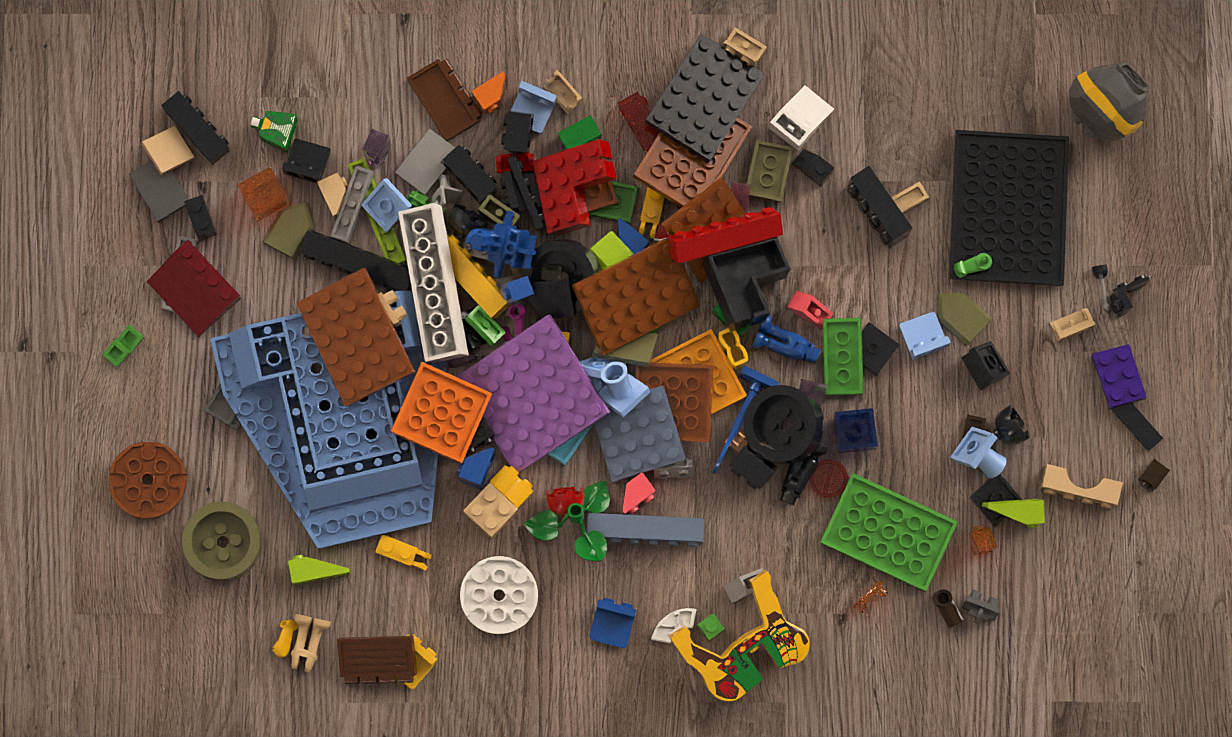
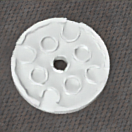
(493, 575)

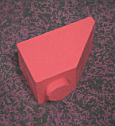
(809, 308)

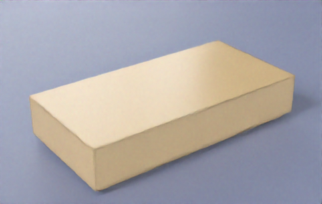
(910, 197)

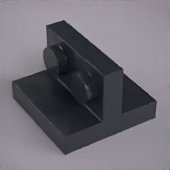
(985, 365)

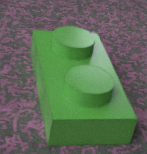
(485, 325)

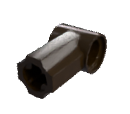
(948, 610)

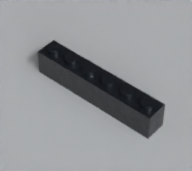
(352, 259)

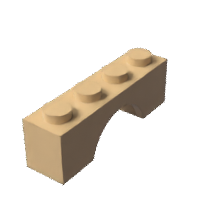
(1057, 481)

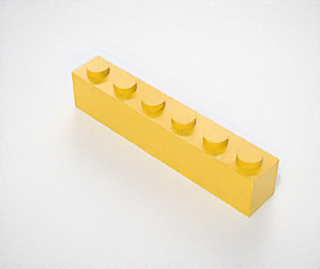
(474, 280)

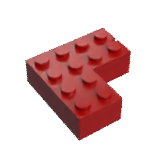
(563, 180)

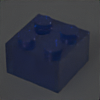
(855, 430)

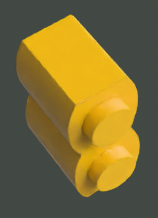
(735, 352)
(512, 486)

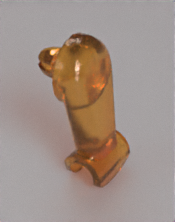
(876, 588)

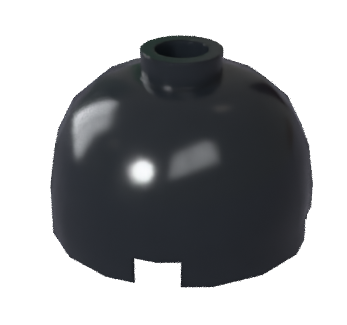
(464, 221)
(1010, 426)

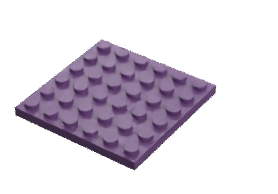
(537, 394)

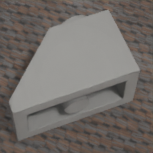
(740, 587)

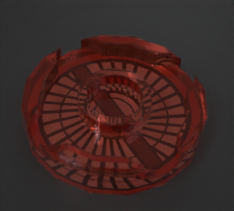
(829, 478)

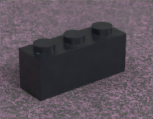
(469, 173)

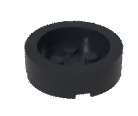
(571, 255)
(765, 424)

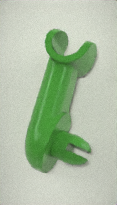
(975, 264)

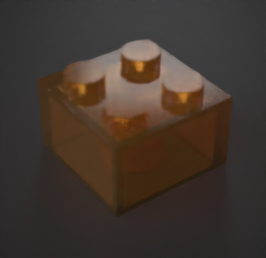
(264, 194)

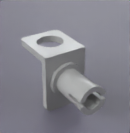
(445, 192)

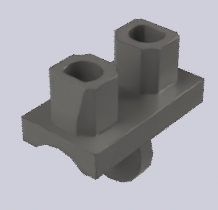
(981, 609)

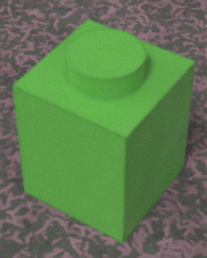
(710, 627)

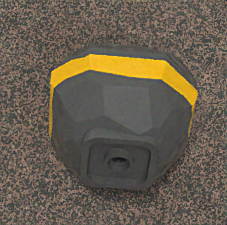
(1109, 101)

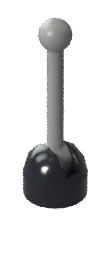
(1101, 272)

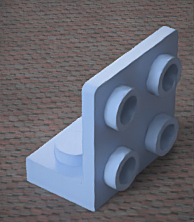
(537, 102)
(923, 335)

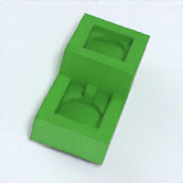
(123, 346)

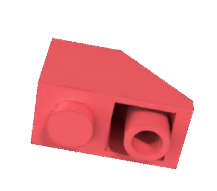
(637, 492)

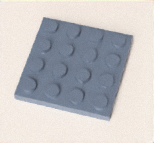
(641, 438)

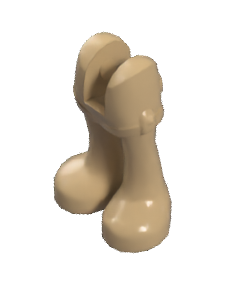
(304, 624)

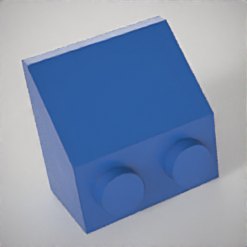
(476, 468)

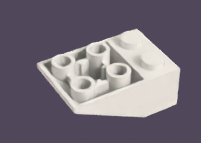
(800, 118)

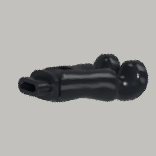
(799, 474)

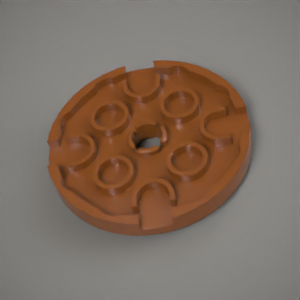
(153, 499)

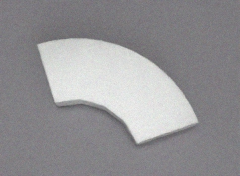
(673, 622)

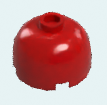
(562, 498)

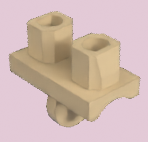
(396, 315)

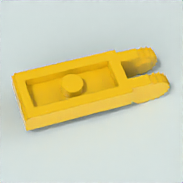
(651, 211)
(401, 552)

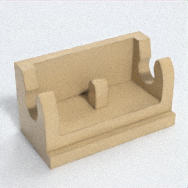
(566, 95)
(1072, 324)

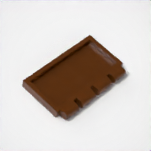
(443, 100)
(377, 657)

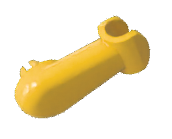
(283, 644)

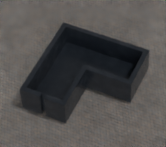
(737, 278)

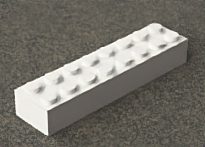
(433, 283)

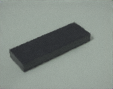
(1138, 425)

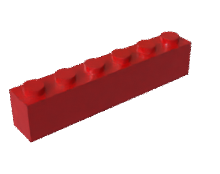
(725, 235)

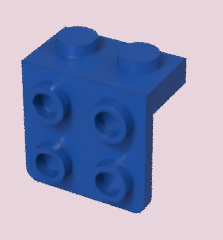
(612, 623)

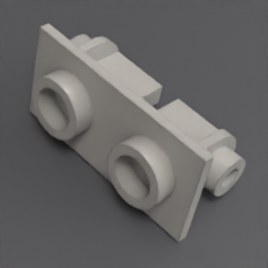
(681, 469)

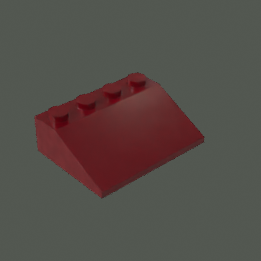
(193, 288)

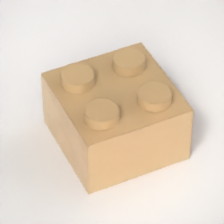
(491, 511)

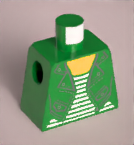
(276, 128)

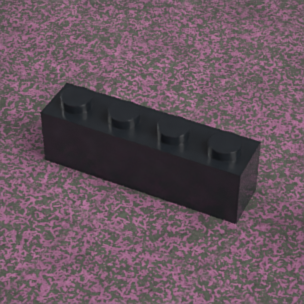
(195, 127)

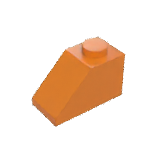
(490, 93)

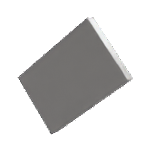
(424, 163)

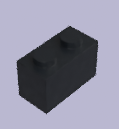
(200, 217)

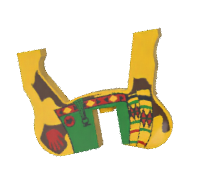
(733, 672)

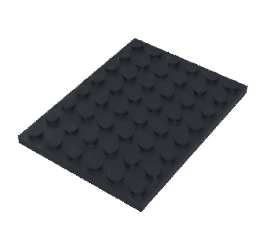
(1010, 206)

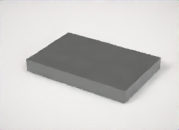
(159, 191)

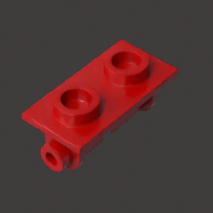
(526, 159)

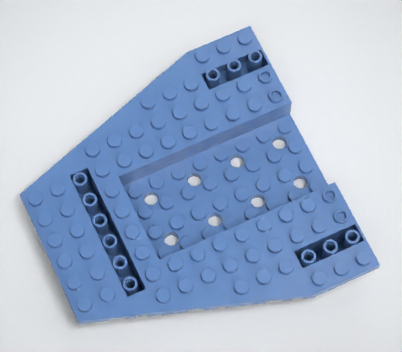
(341, 491)

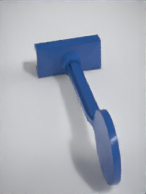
(757, 382)

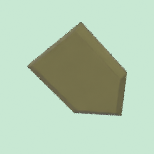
(290, 230)
(961, 316)

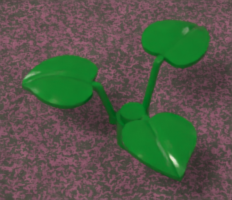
(591, 545)

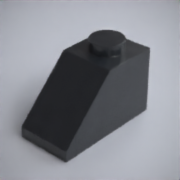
(813, 167)

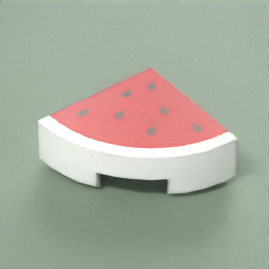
(660, 234)

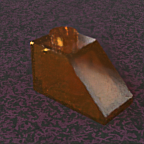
(982, 540)

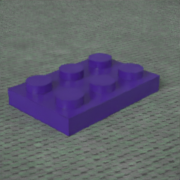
(1119, 376)

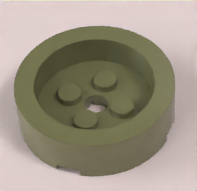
(219, 521)

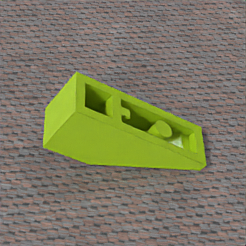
(1023, 511)
(309, 570)

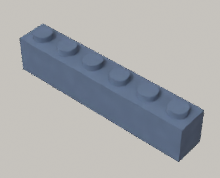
(648, 528)

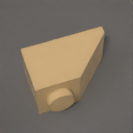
(333, 192)

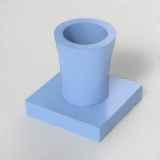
(621, 389)
(976, 451)

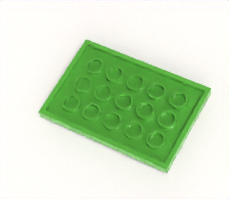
(889, 532)

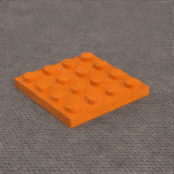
(441, 412)

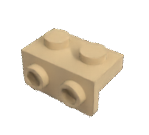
(744, 47)

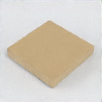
(167, 150)

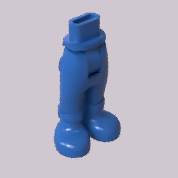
(795, 346)

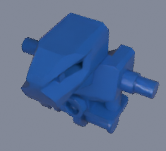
(504, 244)

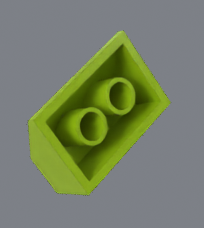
(610, 250)

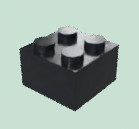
(518, 131)
(752, 467)

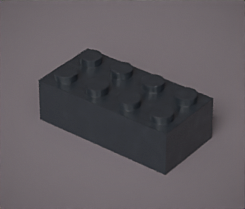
(879, 207)

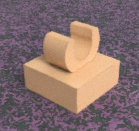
(738, 442)

